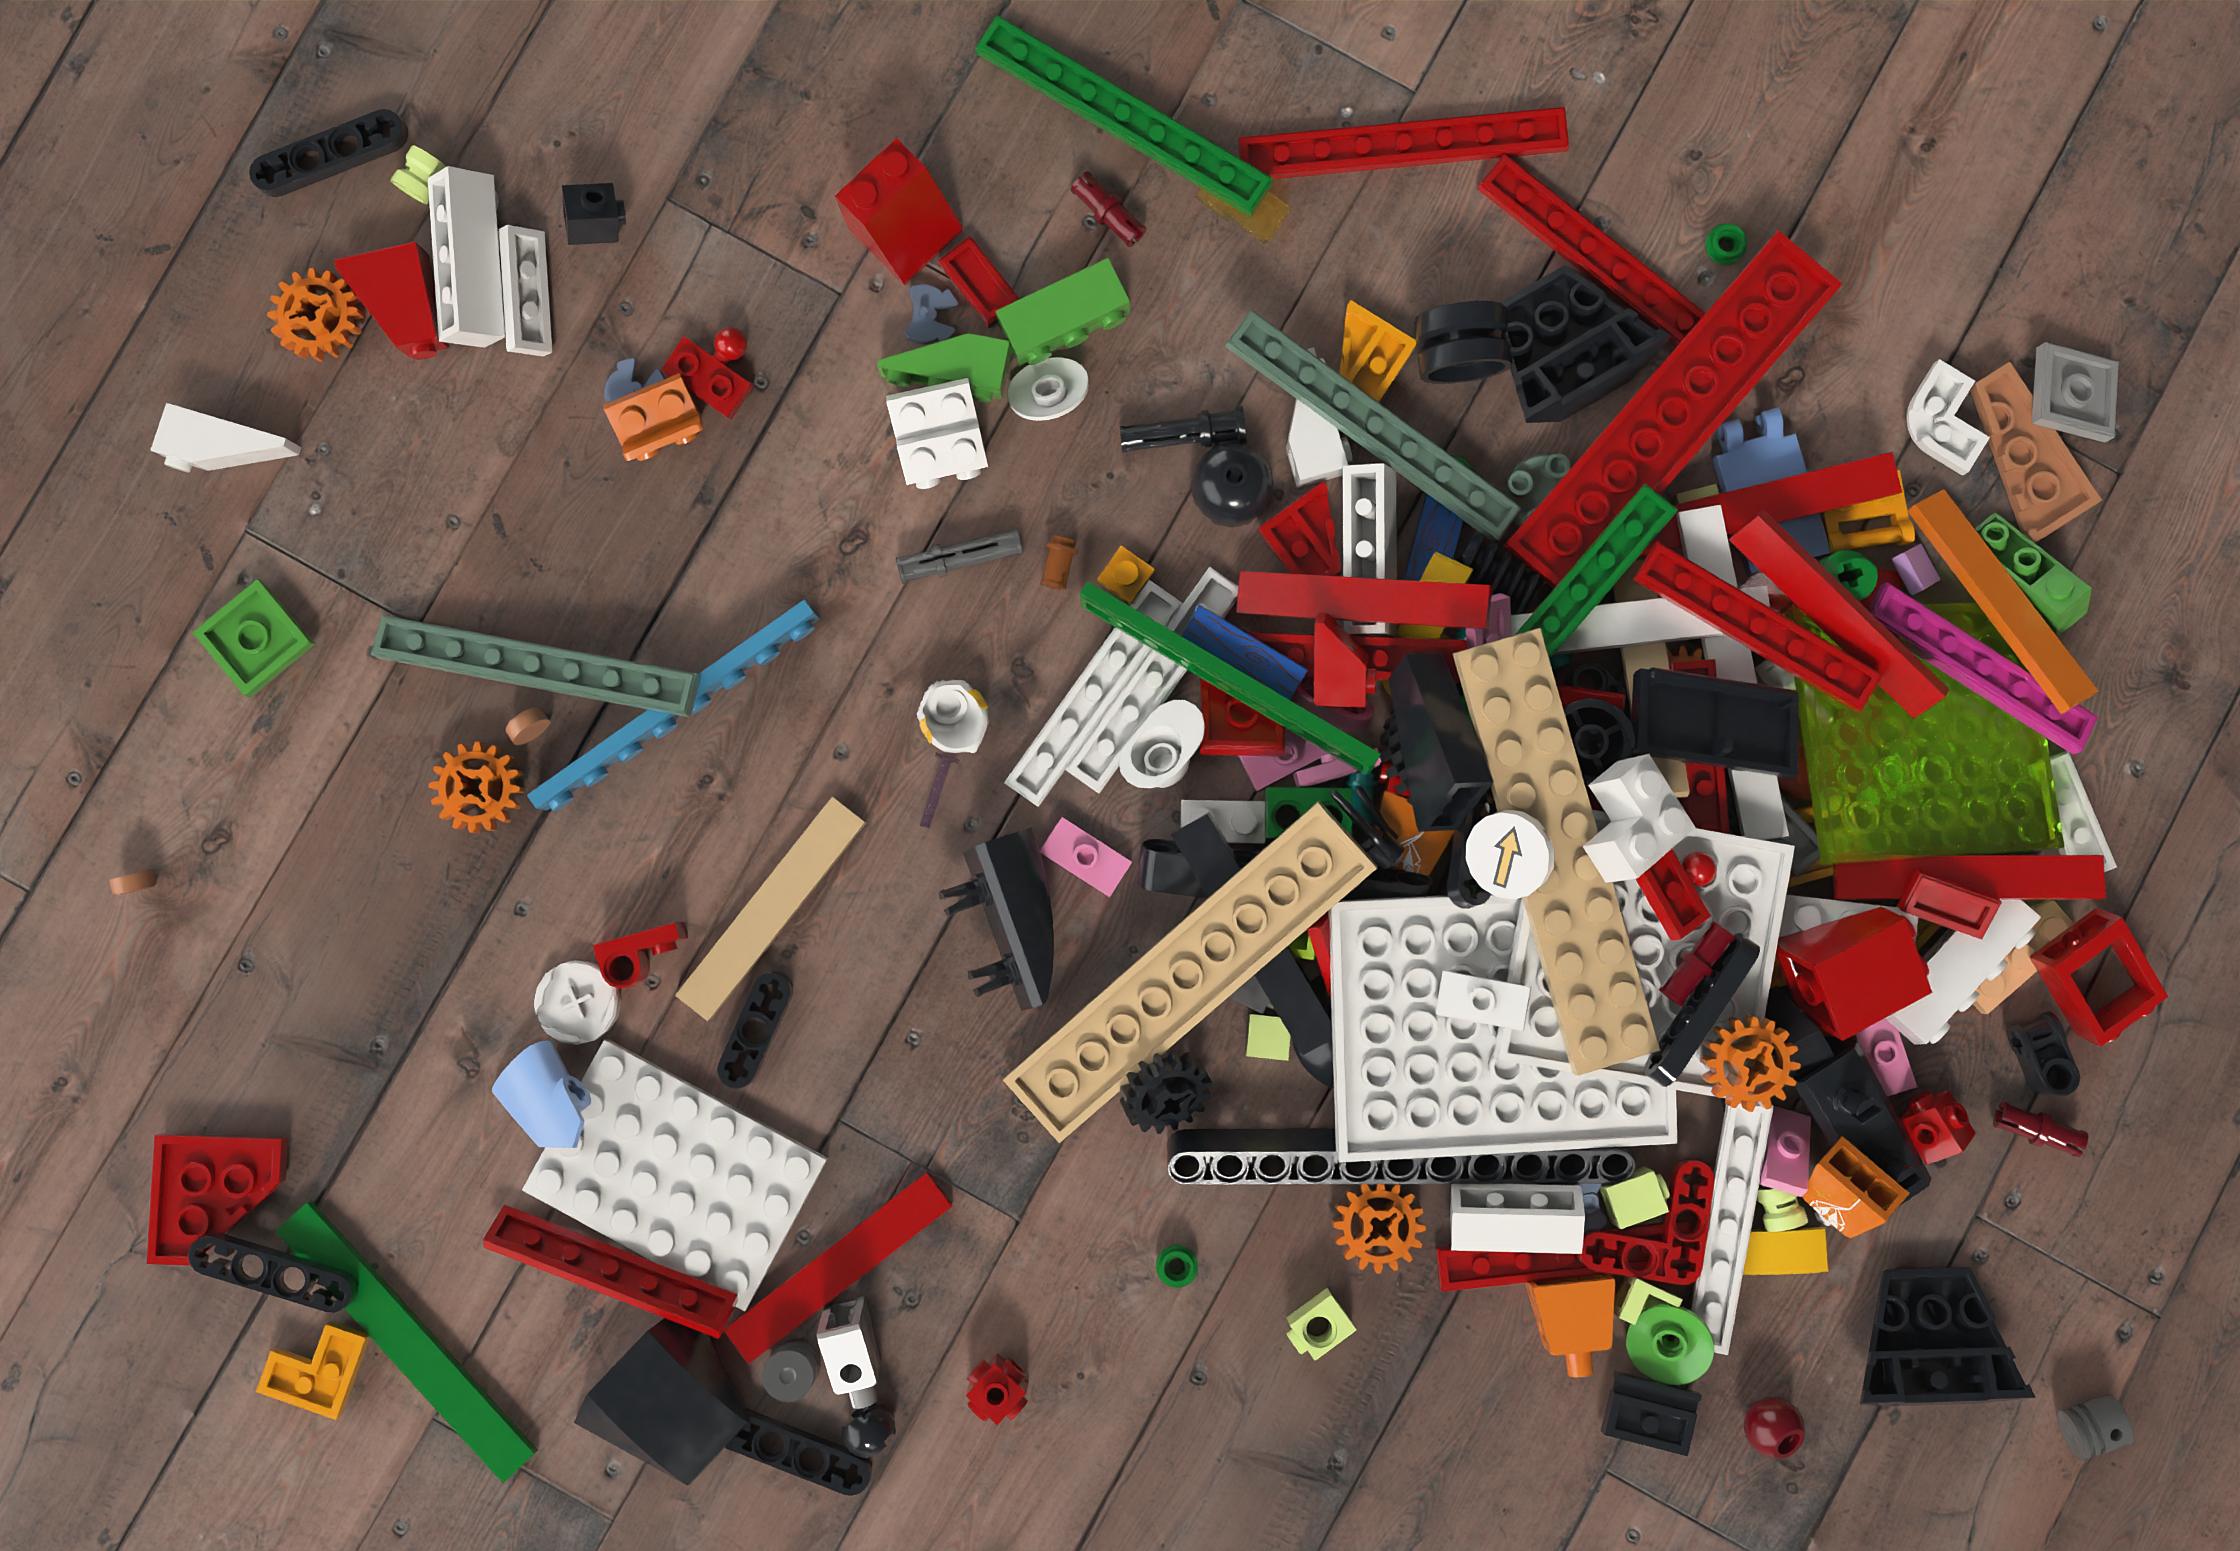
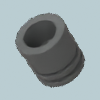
(791, 1371)
(2095, 1427)

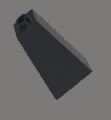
(1437, 743)

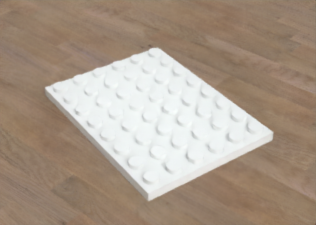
(1430, 1080)

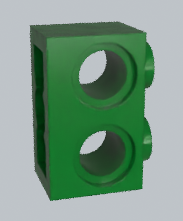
(1301, 801)

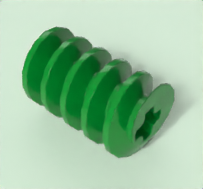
(1852, 572)

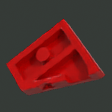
(1305, 535)

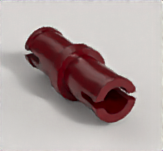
(1108, 209)
(1697, 964)
(2040, 1129)

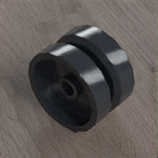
(1463, 342)

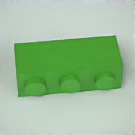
(1064, 313)

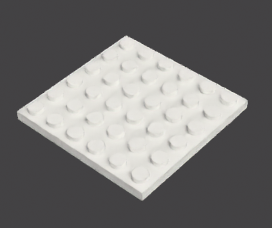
(1742, 898)

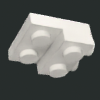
(937, 433)

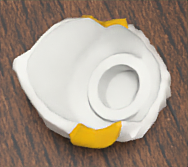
(953, 716)

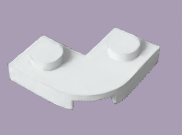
(1933, 420)

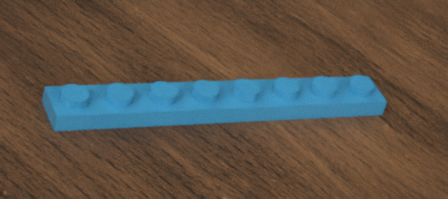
(627, 741)

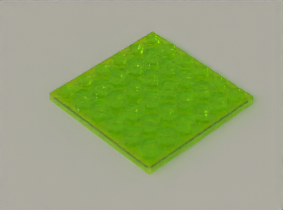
(1930, 784)

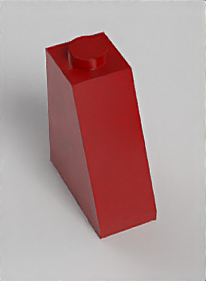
(399, 294)

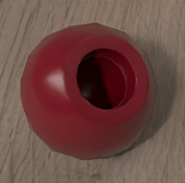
(1774, 1427)

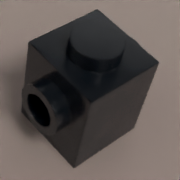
(592, 213)

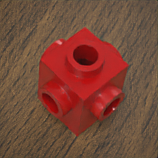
(1937, 1126)
(997, 1374)

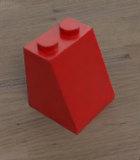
(898, 212)
(1854, 970)

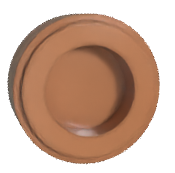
(527, 726)
(133, 882)

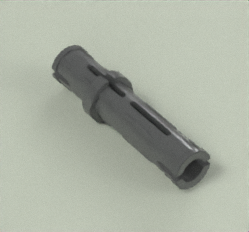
(958, 556)

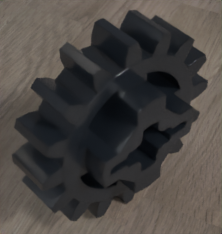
(1165, 1092)

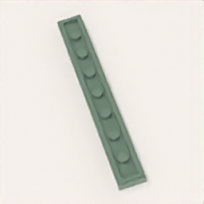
(1373, 426)
(536, 666)

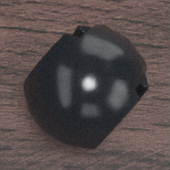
(868, 1430)

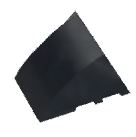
(1572, 345)
(1937, 1343)
(667, 1402)

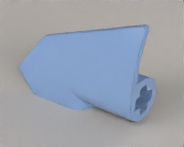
(543, 1096)

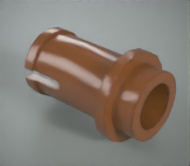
(1058, 562)

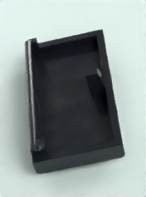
(1715, 722)

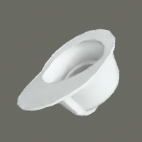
(1163, 745)

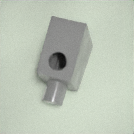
(850, 1350)

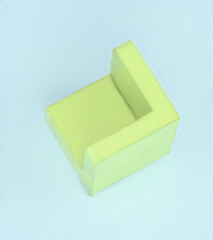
(1638, 1294)

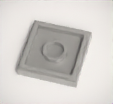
(2075, 392)

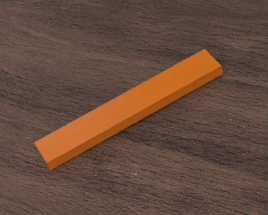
(2003, 601)

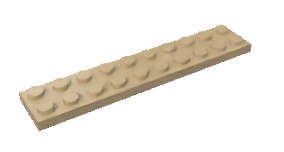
(1575, 911)
(1191, 970)

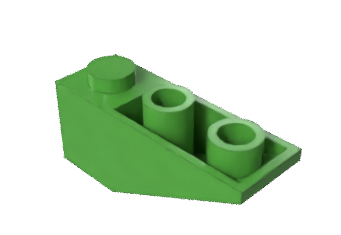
(966, 356)
(2047, 584)

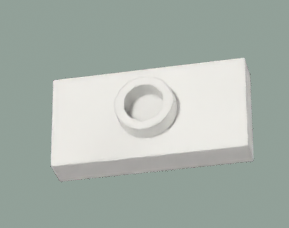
(1483, 1000)

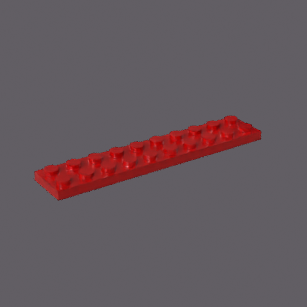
(1678, 405)

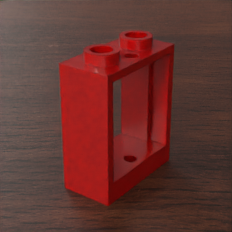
(2078, 946)

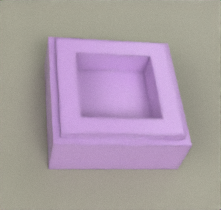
(1916, 569)

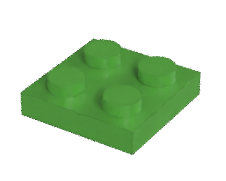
(253, 638)

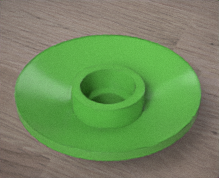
(1667, 1360)

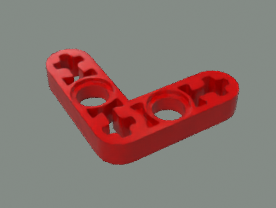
(1662, 1251)

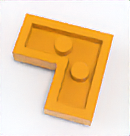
(318, 1383)

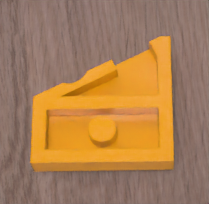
(1372, 351)

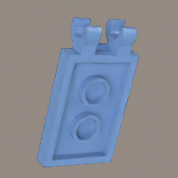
(1764, 461)

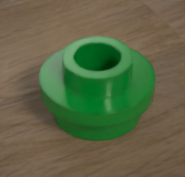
(1734, 236)
(1182, 1278)

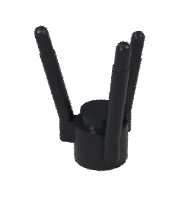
(1380, 842)

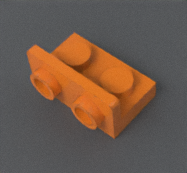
(654, 418)

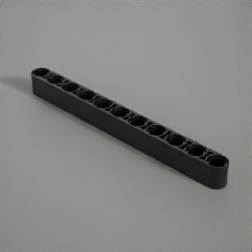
(1296, 1167)

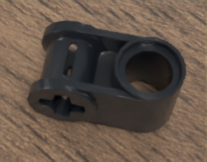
(2040, 1047)

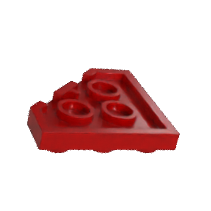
(207, 1188)

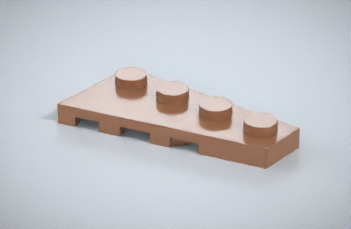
(2033, 461)

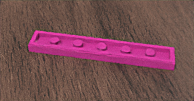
(1980, 668)

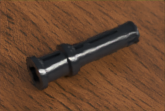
(1204, 428)

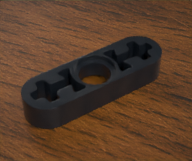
(751, 1062)

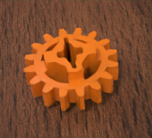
(307, 313)
(462, 798)
(1757, 1045)
(1365, 1239)

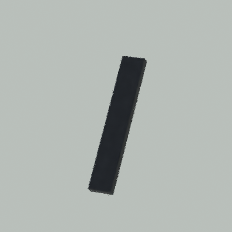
(1283, 976)

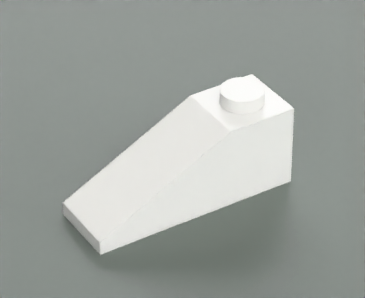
(214, 443)

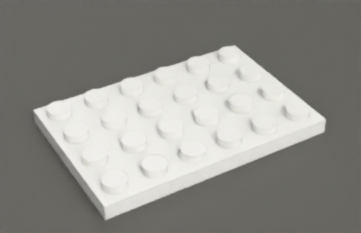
(678, 1174)

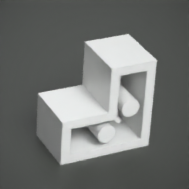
(1643, 819)

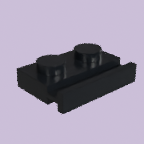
(1651, 1413)

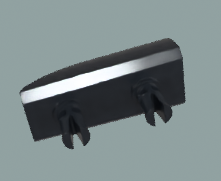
(1017, 903)
(1852, 1104)

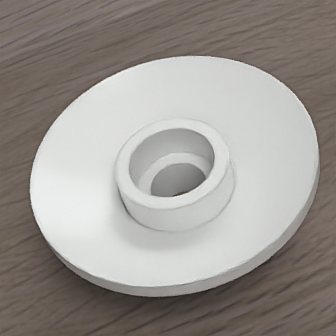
(1048, 389)

